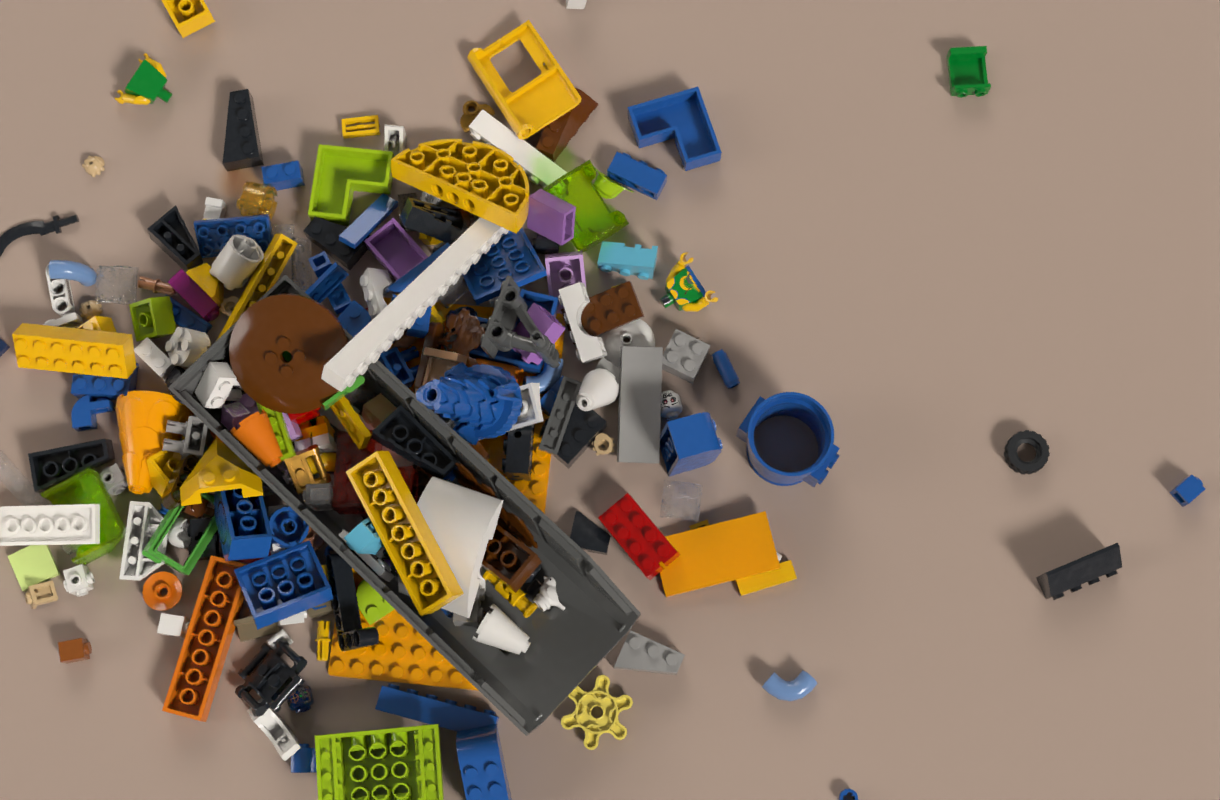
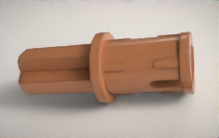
(155, 286)

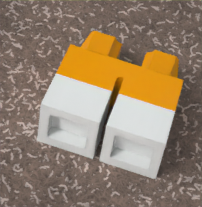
(319, 434)

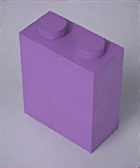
(551, 217)
(547, 325)

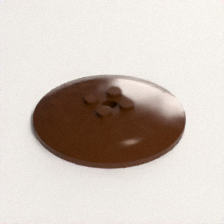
(289, 325)

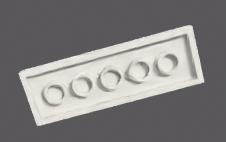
(50, 524)

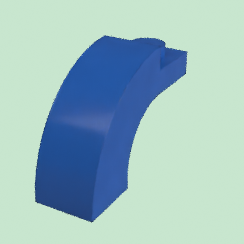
(338, 297)

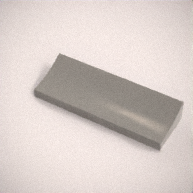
(639, 404)

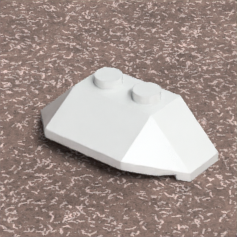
(140, 527)

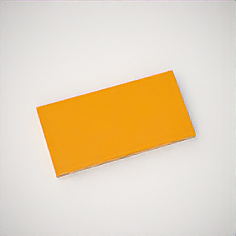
(720, 554)

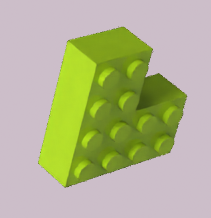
(340, 173)

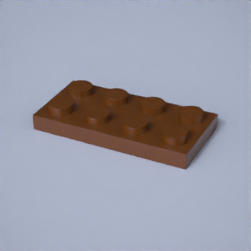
(610, 310)

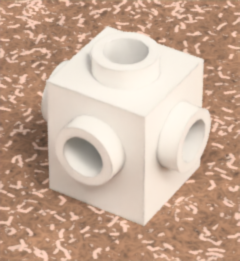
(78, 580)

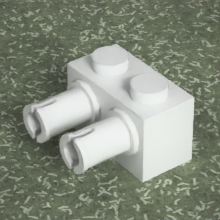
(217, 386)

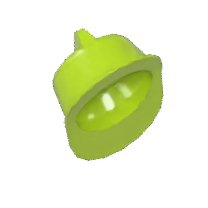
(607, 187)

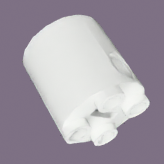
(237, 261)

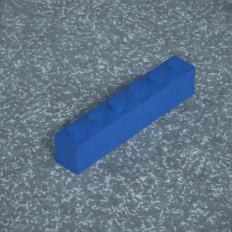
(432, 711)

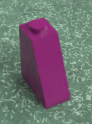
(194, 296)

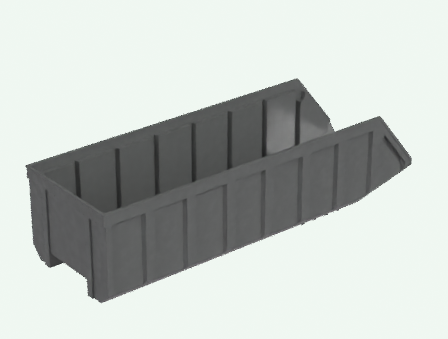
(562, 644)

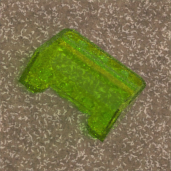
(90, 489)

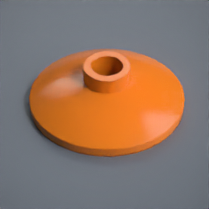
(154, 586)

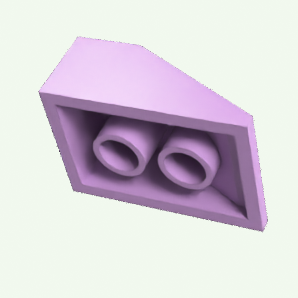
(564, 270)

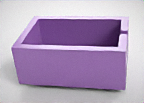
(395, 249)

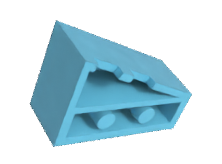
(627, 260)
(364, 538)

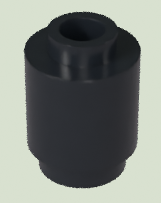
(544, 245)

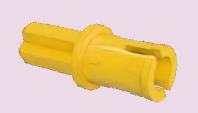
(322, 640)

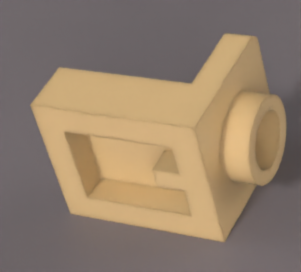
(41, 594)

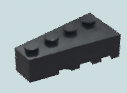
(242, 138)
(413, 442)
(62, 463)

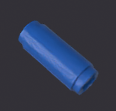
(725, 369)

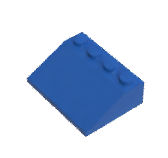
(283, 584)

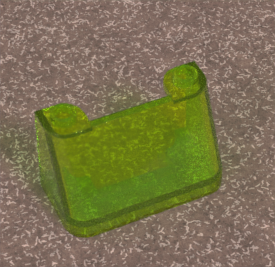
(592, 216)

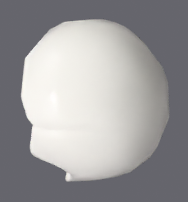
(178, 533)

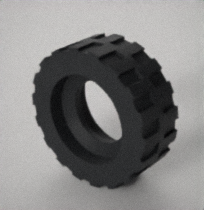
(1037, 442)

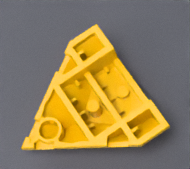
(219, 471)

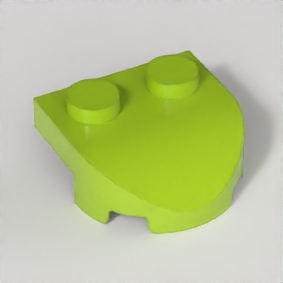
(371, 603)

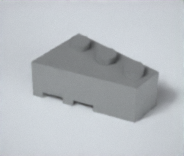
(648, 656)

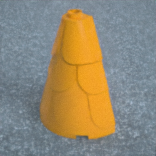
(142, 431)

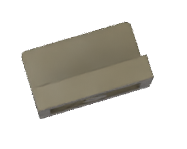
(248, 630)

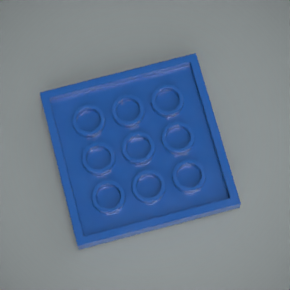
(510, 257)

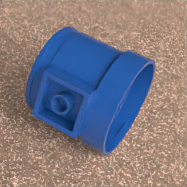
(809, 412)

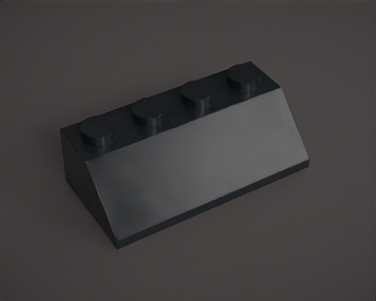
(1080, 571)

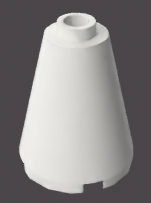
(597, 390)
(502, 632)

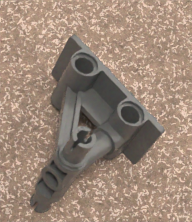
(502, 323)

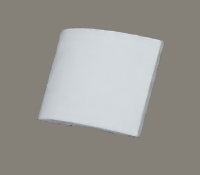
(462, 526)

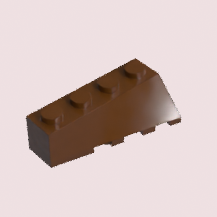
(559, 132)

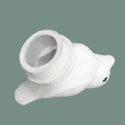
(548, 595)

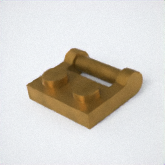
(301, 472)

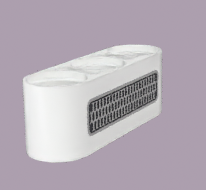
(61, 298)

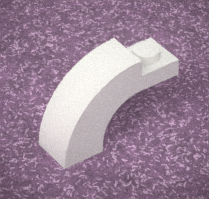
(277, 732)

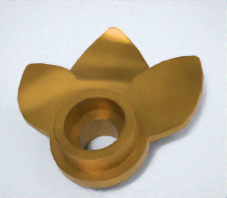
(468, 117)

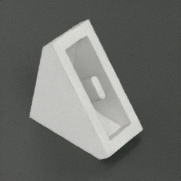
(395, 139)

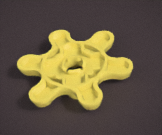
(607, 722)

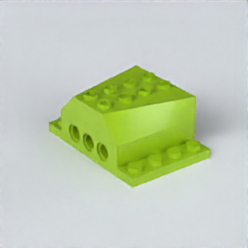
(380, 764)

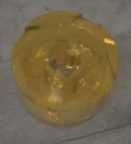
(257, 200)

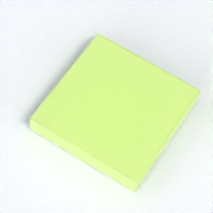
(33, 565)

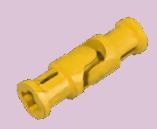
(515, 599)

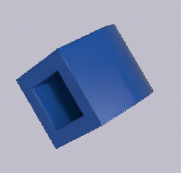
(85, 412)

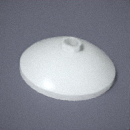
(638, 332)

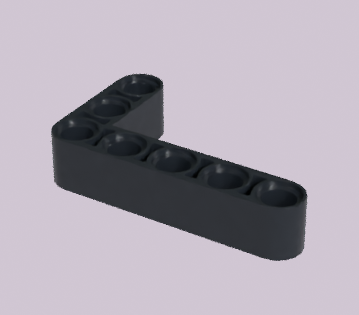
(345, 607)

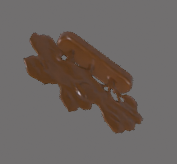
(468, 338)
(506, 520)

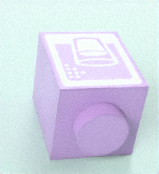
(233, 414)

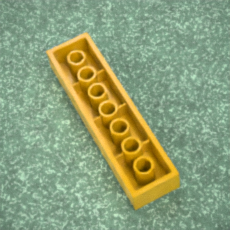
(404, 532)

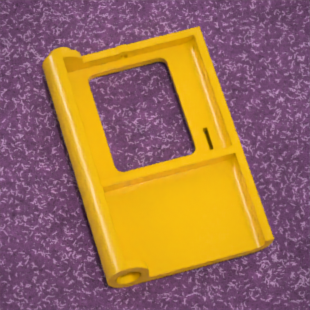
(537, 101)

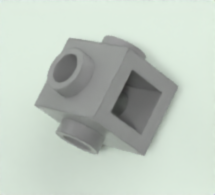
(114, 479)

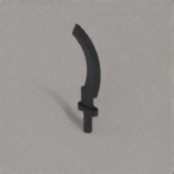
(35, 227)

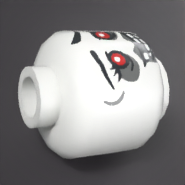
(670, 405)

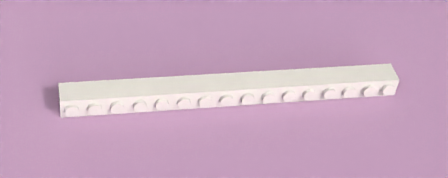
(410, 304)

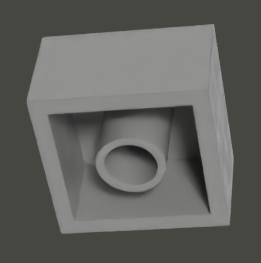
(684, 356)

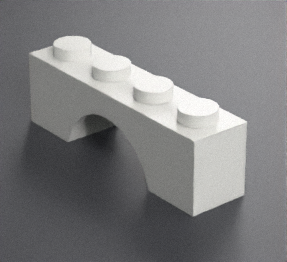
(374, 284)
(574, 300)

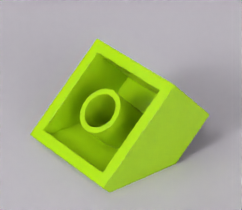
(152, 318)

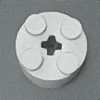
(186, 346)

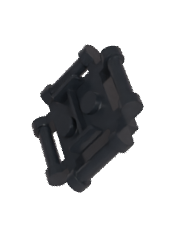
(272, 679)

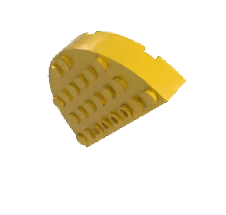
(470, 177)

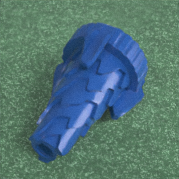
(477, 398)

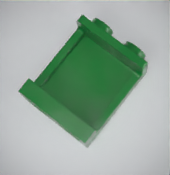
(968, 71)

